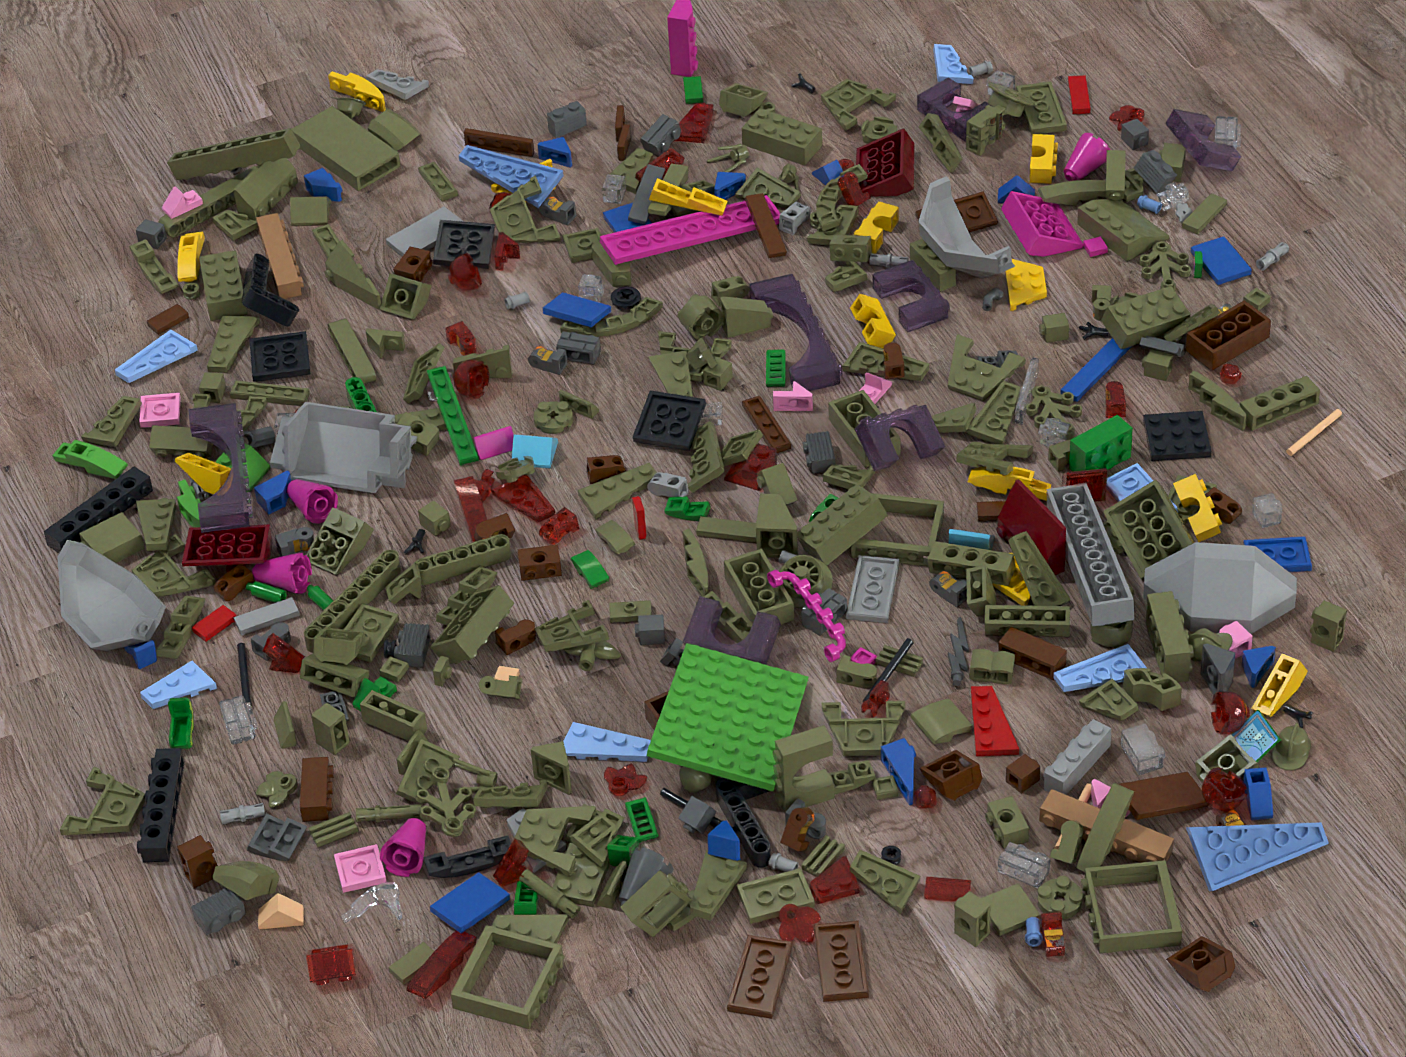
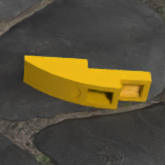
(358, 88)
(188, 256)
(1000, 483)

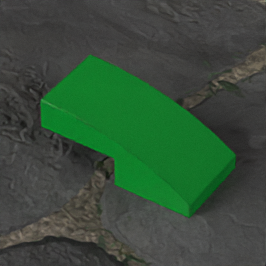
(684, 509)
(590, 568)

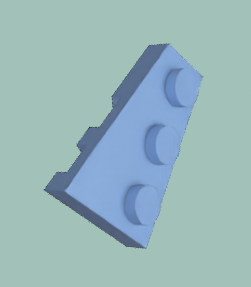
(948, 65)
(180, 683)

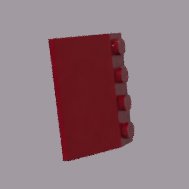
(888, 165)
(1027, 513)
(228, 546)

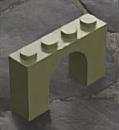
(791, 755)

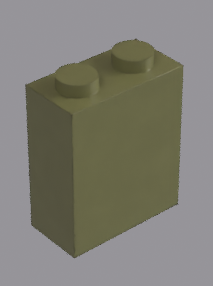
(113, 538)

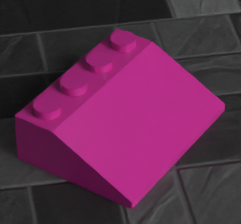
(682, 39)
(1040, 225)

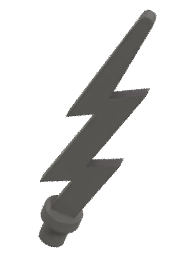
(958, 661)

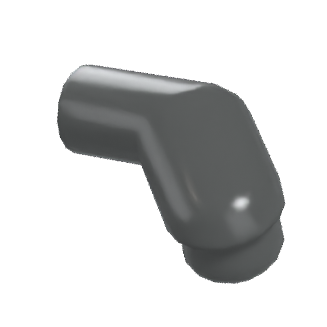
(988, 299)

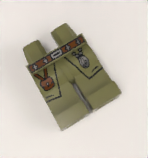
(986, 128)

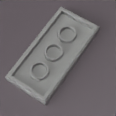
(421, 233)
(872, 589)

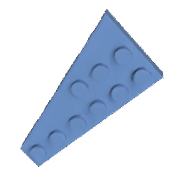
(511, 171)
(1243, 850)

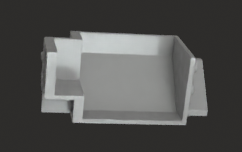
(343, 447)

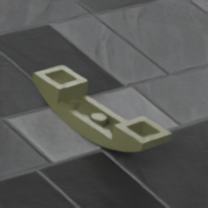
(152, 267)

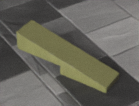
(941, 141)
(675, 175)

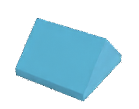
(539, 448)
(971, 539)

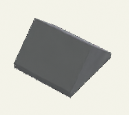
(1217, 668)

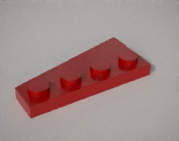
(990, 725)

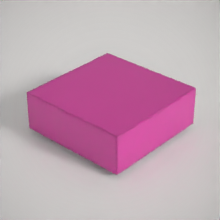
(1095, 246)
(863, 656)

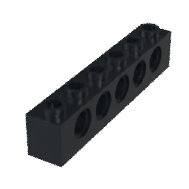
(106, 503)
(161, 805)

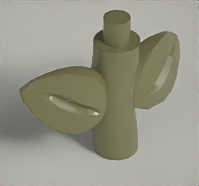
(601, 650)

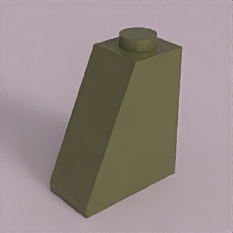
(1115, 174)
(616, 274)
(744, 315)

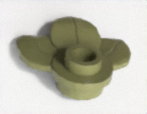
(277, 787)

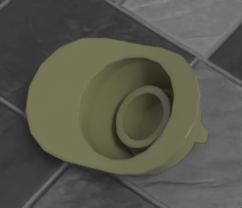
(349, 106)
(1205, 636)
(1292, 749)

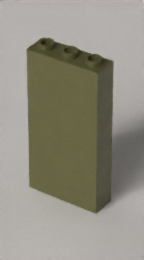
(346, 148)

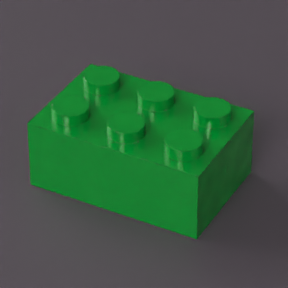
(1101, 446)

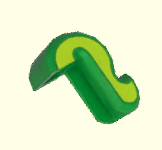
(181, 723)

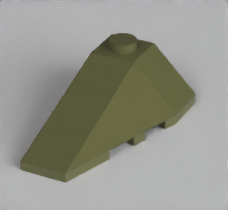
(349, 276)

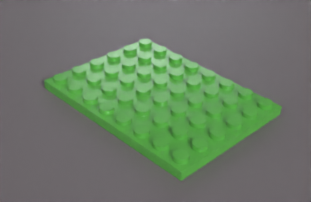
(727, 716)

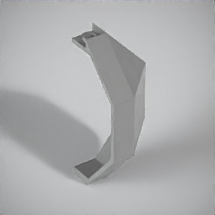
(949, 239)
(1223, 586)
(105, 600)

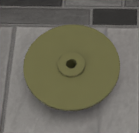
(1009, 99)
(813, 570)

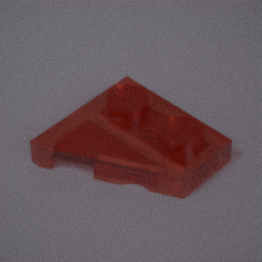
(835, 883)

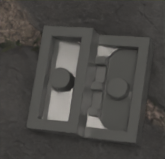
(1163, 346)
(276, 838)

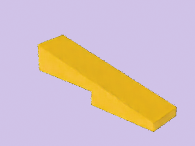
(696, 200)

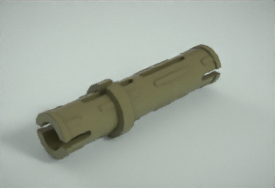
(387, 813)
(557, 898)

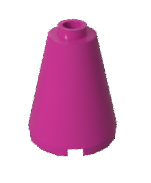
(1086, 157)
(312, 499)
(285, 572)
(405, 849)

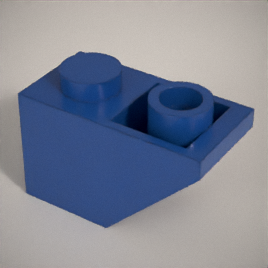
(322, 184)
(273, 493)
(1258, 793)

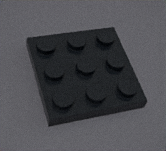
(461, 237)
(279, 356)
(669, 420)
(1177, 435)

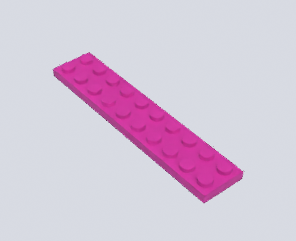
(680, 232)

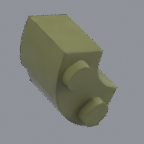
(1152, 688)

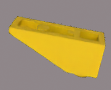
(205, 473)
(1280, 685)

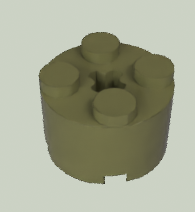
(700, 316)
(1112, 634)

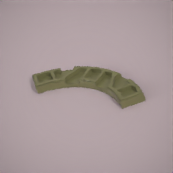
(829, 197)
(617, 324)

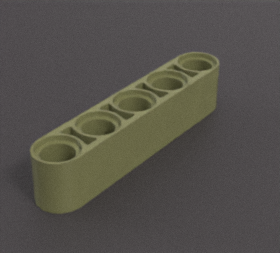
(351, 350)
(464, 559)

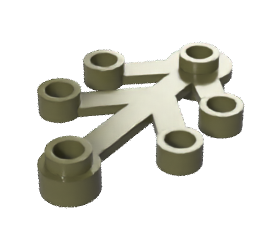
(1162, 251)
(1043, 395)
(451, 825)

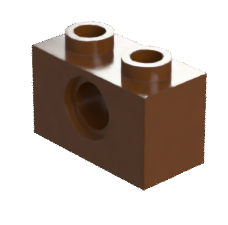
(414, 264)
(539, 562)
(197, 861)

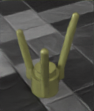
(738, 153)
(789, 174)
(485, 777)

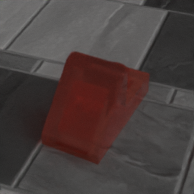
(505, 249)
(284, 656)
(510, 866)

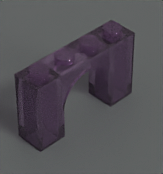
(941, 96)
(1193, 133)
(910, 278)
(914, 421)
(754, 647)

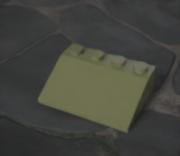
(1120, 227)
(1148, 526)

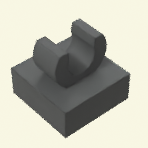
(672, 653)

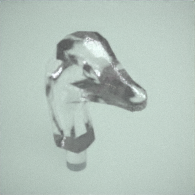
(381, 894)

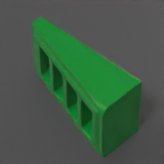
(775, 368)
(637, 805)
(525, 900)

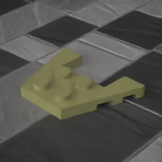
(849, 96)
(514, 218)
(719, 349)
(977, 377)
(253, 409)
(992, 454)
(165, 577)
(566, 633)
(863, 735)
(114, 810)
(543, 830)

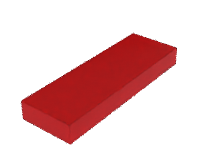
(1079, 94)

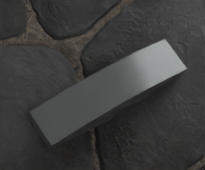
(641, 203)

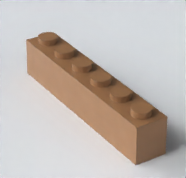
(279, 254)
(1132, 841)

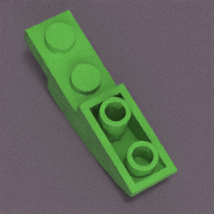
(90, 457)
(188, 504)

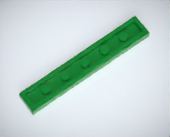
(452, 415)

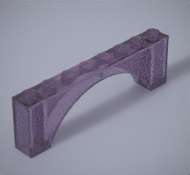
(818, 364)
(229, 505)

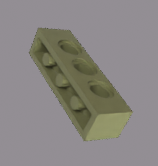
(1280, 402)
(958, 558)
(1033, 620)

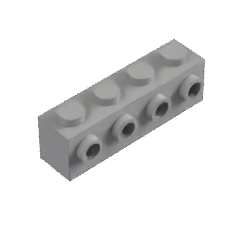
(1077, 758)

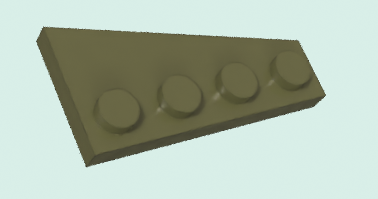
(229, 340)
(871, 360)
(996, 415)

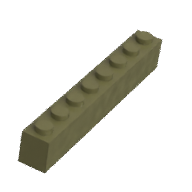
(234, 154)

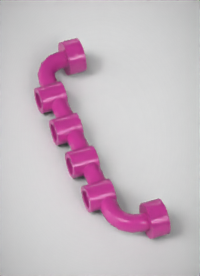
(813, 602)

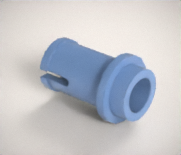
(1149, 204)
(1033, 936)

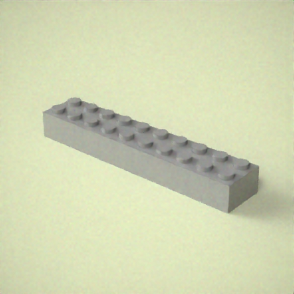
(1091, 556)

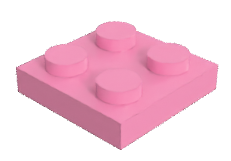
(160, 410)
(360, 868)

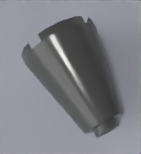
(642, 867)

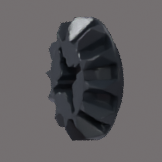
(630, 293)

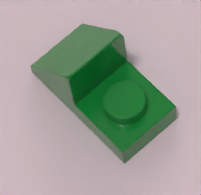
(380, 686)
(621, 849)

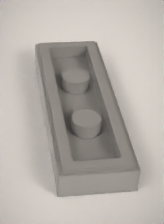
(266, 616)

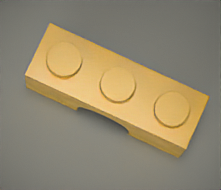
(1043, 159)
(880, 218)
(878, 328)
(1192, 493)

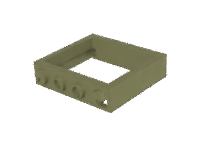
(906, 553)
(1128, 874)
(497, 1010)

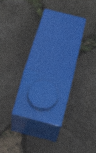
(899, 762)

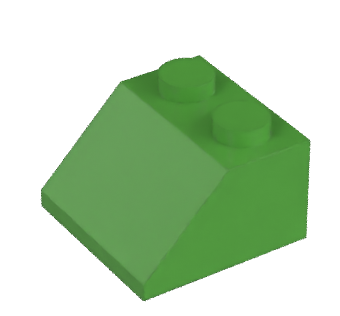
(256, 465)

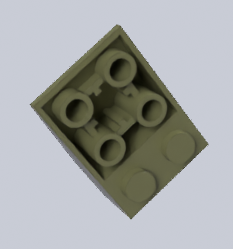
(338, 541)

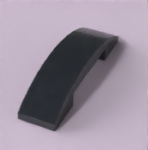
(468, 862)

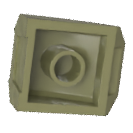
(741, 99)
(393, 129)
(337, 645)
(1226, 755)
(247, 878)

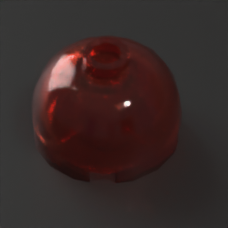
(464, 273)
(471, 378)
(1229, 712)
(1223, 790)

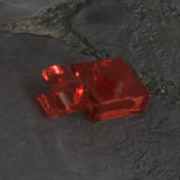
(485, 484)
(878, 697)

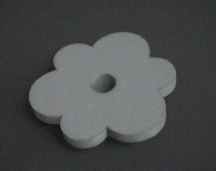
(1183, 211)

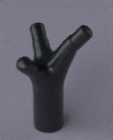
(804, 84)
(1092, 330)
(416, 542)
(1298, 714)

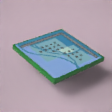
(1256, 736)

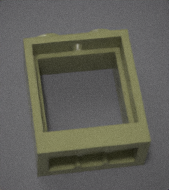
(649, 895)

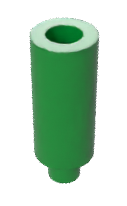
(266, 591)
(319, 597)

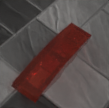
(470, 504)
(438, 967)

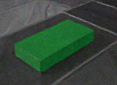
(693, 90)

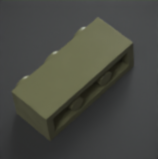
(932, 266)
(178, 442)
(333, 675)
(392, 716)

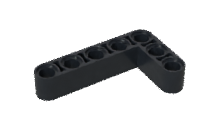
(262, 301)
(731, 799)

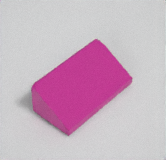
(494, 443)

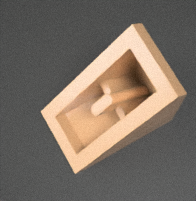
(280, 913)

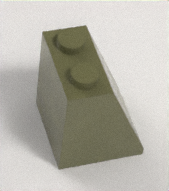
(775, 527)

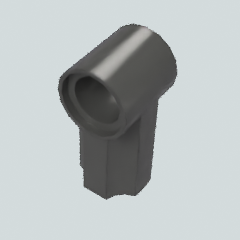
(260, 436)

